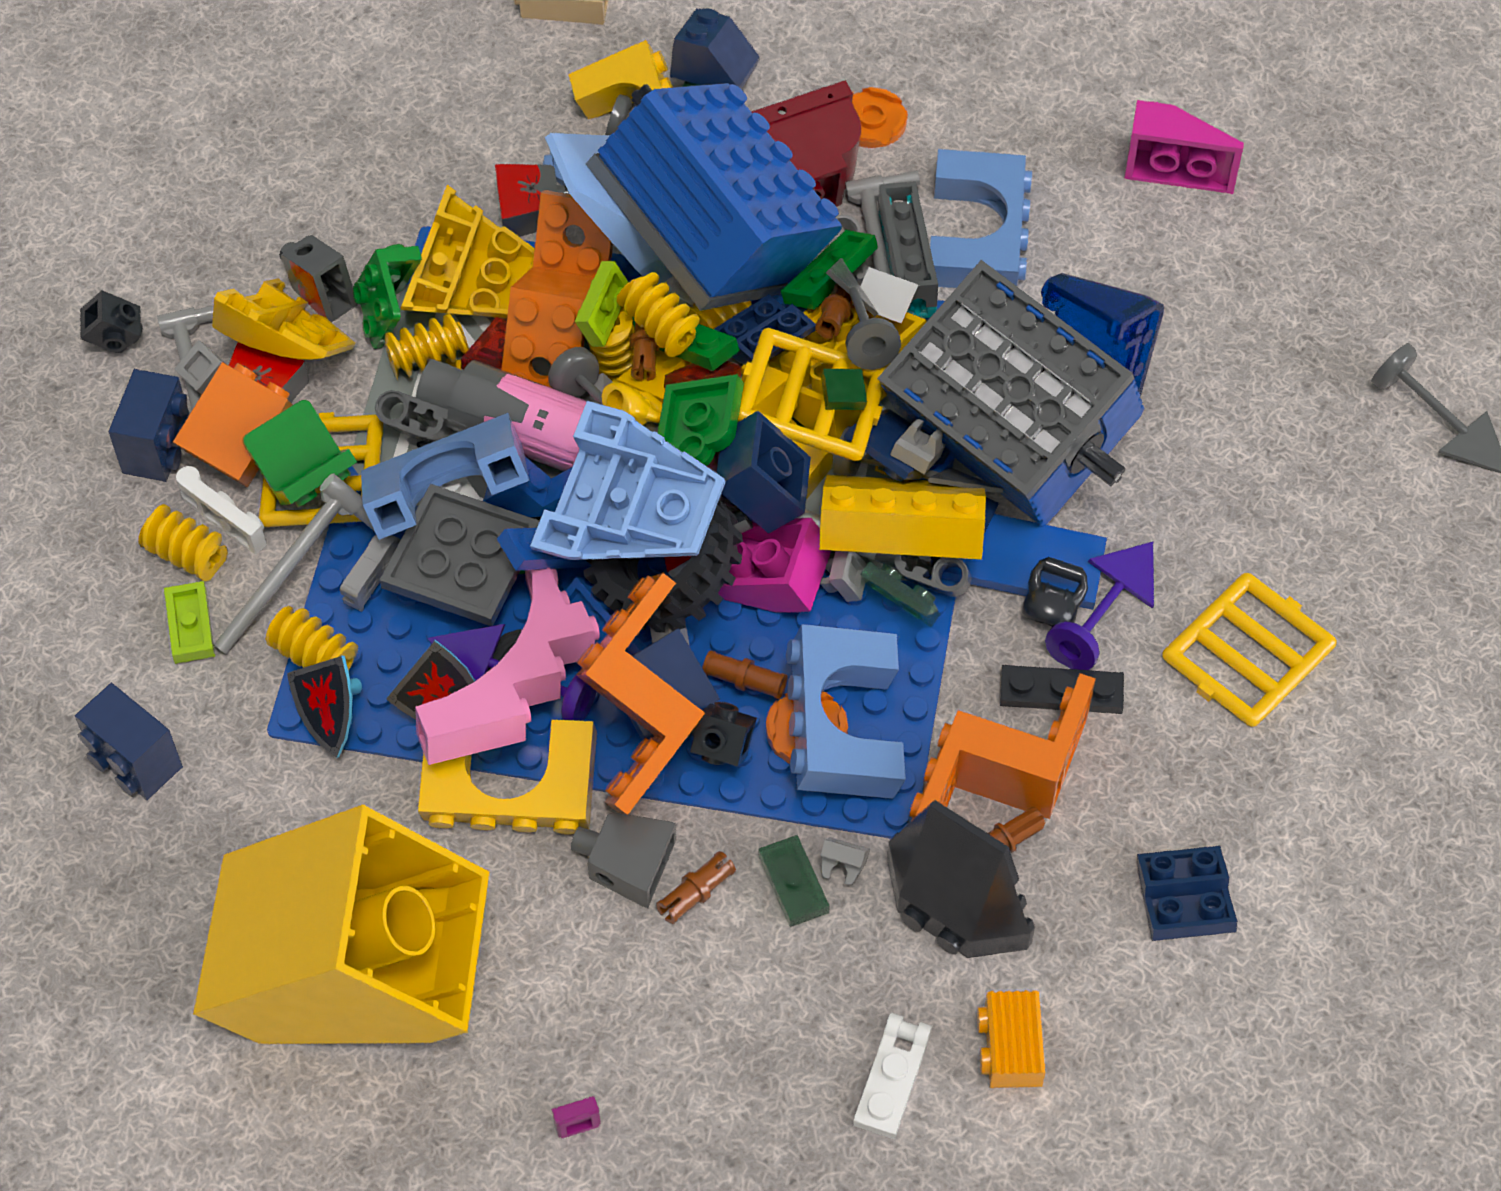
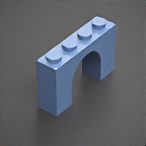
(999, 184)
(399, 483)
(823, 754)

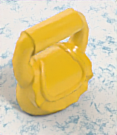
(637, 403)

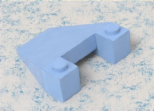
(571, 155)

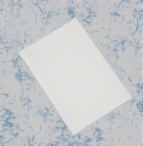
(888, 294)

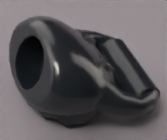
(1051, 603)

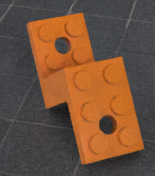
(553, 290)
(638, 693)
(1007, 761)

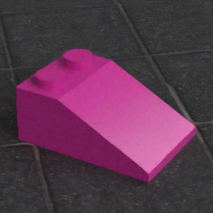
(1181, 150)
(778, 568)

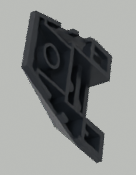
(958, 885)

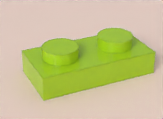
(600, 306)
(189, 622)

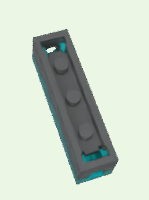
(908, 244)

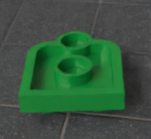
(701, 415)

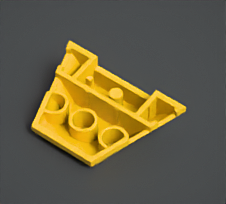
(467, 263)
(277, 323)

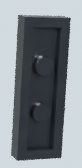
(1046, 686)

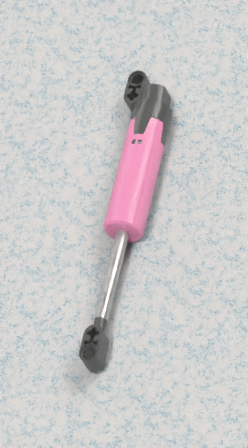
(546, 428)

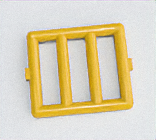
(819, 435)
(369, 453)
(1274, 691)

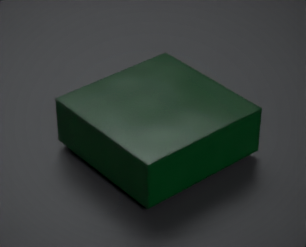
(843, 389)

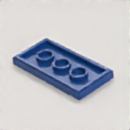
(1017, 545)

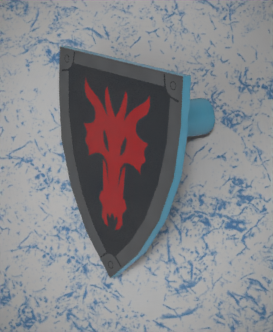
(430, 679)
(325, 701)

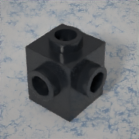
(110, 322)
(723, 734)

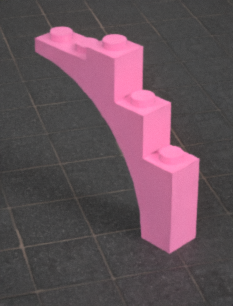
(497, 704)

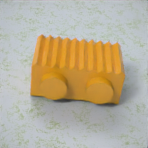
(1013, 1039)

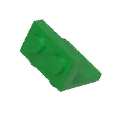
(377, 289)
(296, 453)

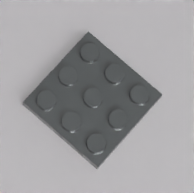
(455, 556)

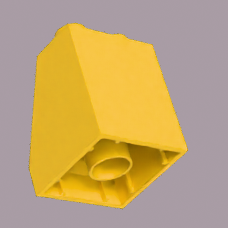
(343, 936)

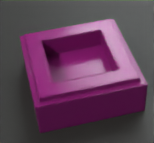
(576, 1117)

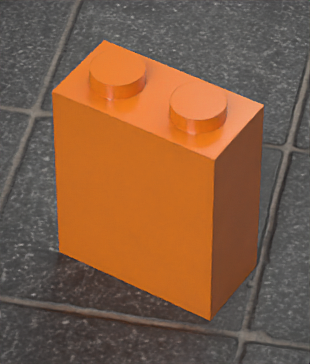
(224, 414)

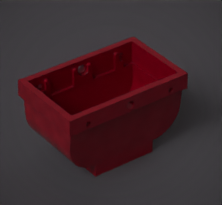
(821, 134)

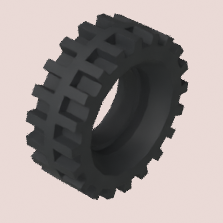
(694, 586)

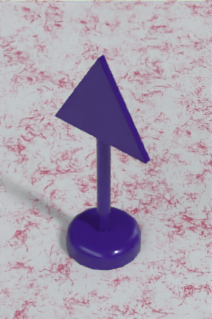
(1132, 571)
(476, 651)

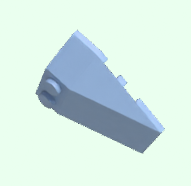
(628, 494)

